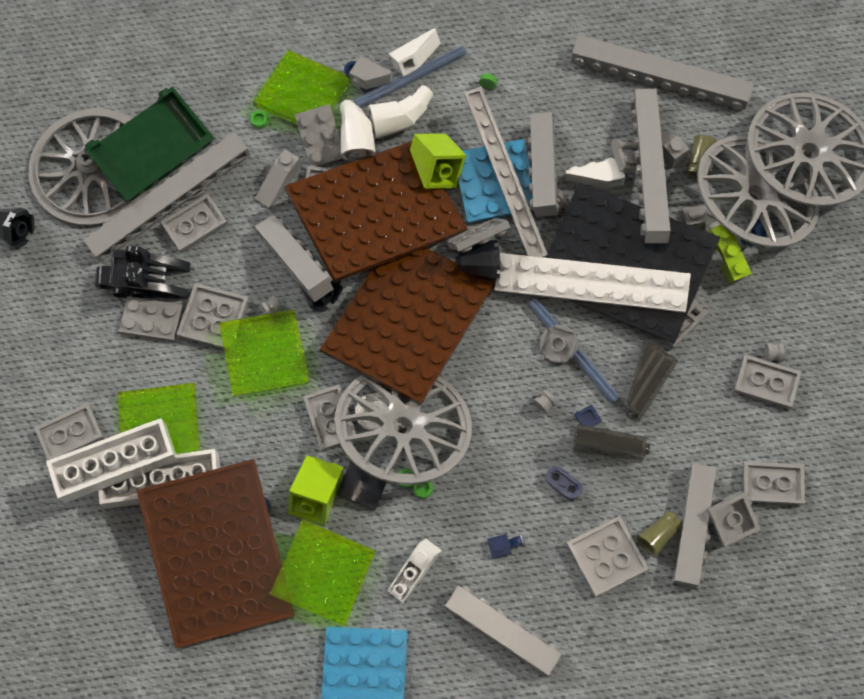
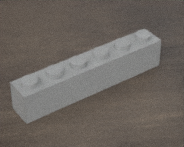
(543, 164)
(294, 257)
(694, 526)
(502, 630)

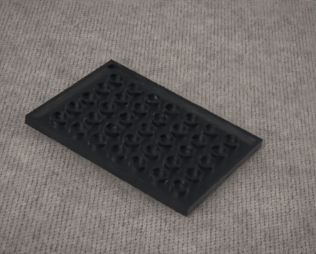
(609, 232)

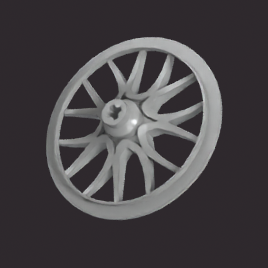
(808, 148)
(84, 172)
(754, 193)
(409, 421)

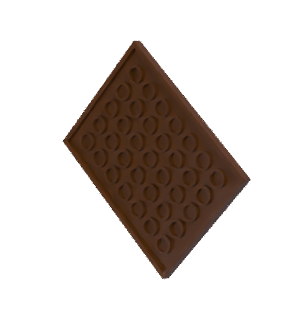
(372, 212)
(407, 321)
(214, 552)

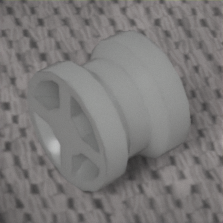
(271, 306)
(774, 352)
(545, 401)

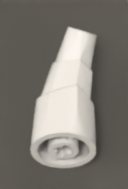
(398, 116)
(356, 133)

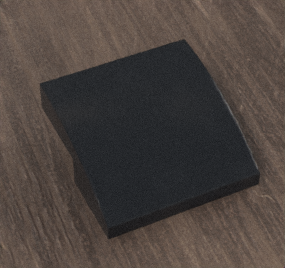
(361, 487)

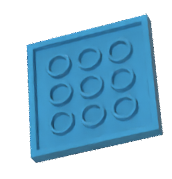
(480, 187)
(364, 663)

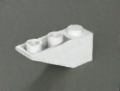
(414, 53)
(600, 174)
(414, 569)

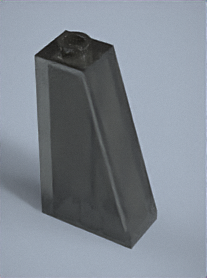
(649, 377)
(609, 443)

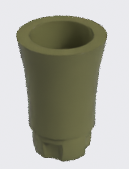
(700, 145)
(659, 533)

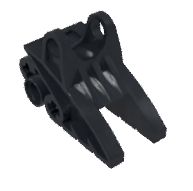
(141, 274)

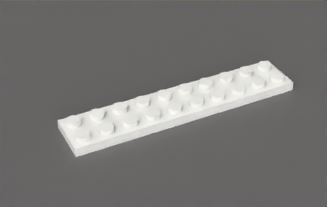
(593, 282)

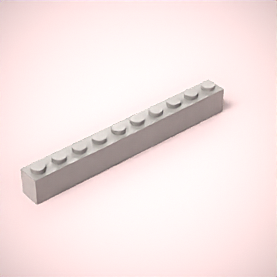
(662, 72)
(650, 166)
(167, 196)

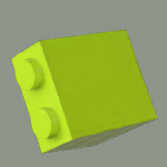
(437, 160)
(315, 490)

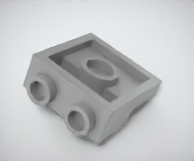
(734, 518)

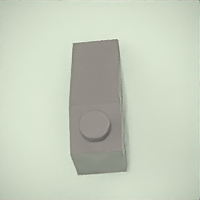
(280, 174)

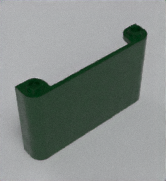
(149, 145)

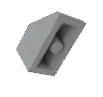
(369, 74)
(673, 149)

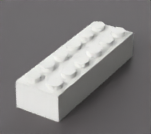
(111, 460)
(188, 464)

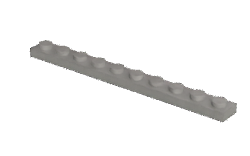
(505, 173)

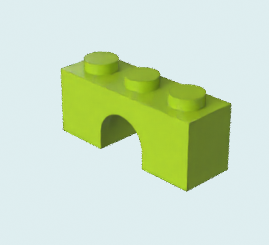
(733, 260)

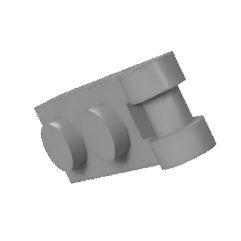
(690, 322)

